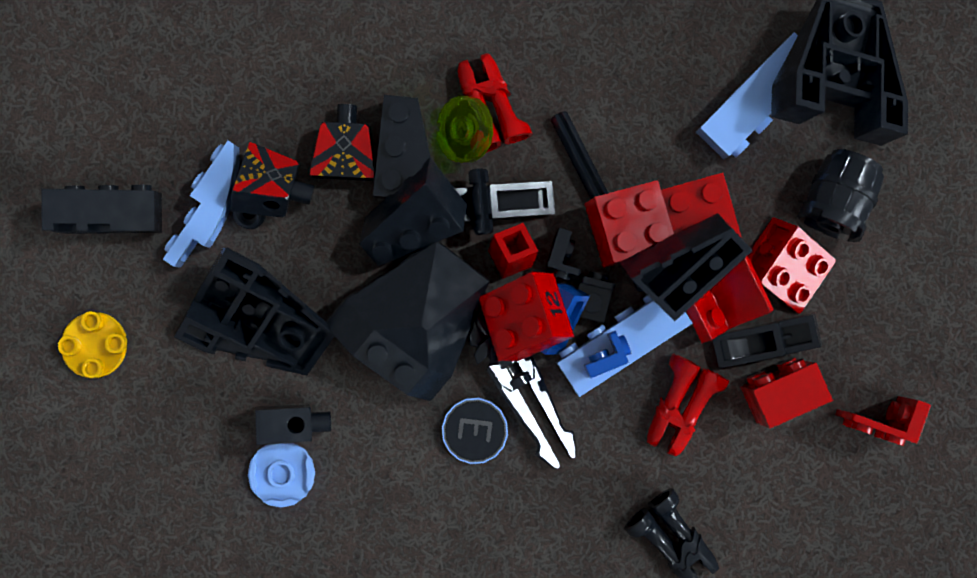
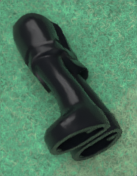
(690, 543)

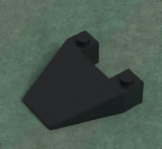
(849, 60)

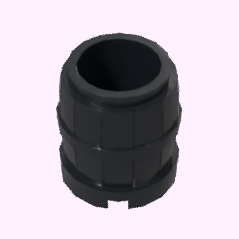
(843, 194)

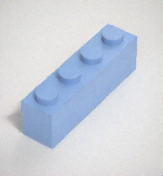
(746, 108)
(643, 330)

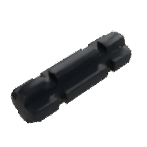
(480, 201)

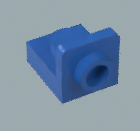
(603, 361)

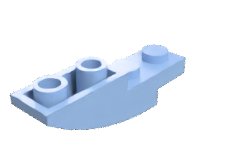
(215, 194)

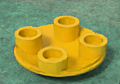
(93, 345)

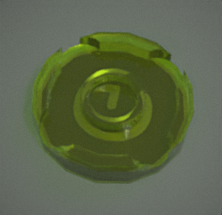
(465, 129)

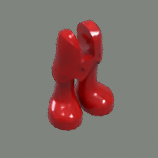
(494, 91)
(667, 410)

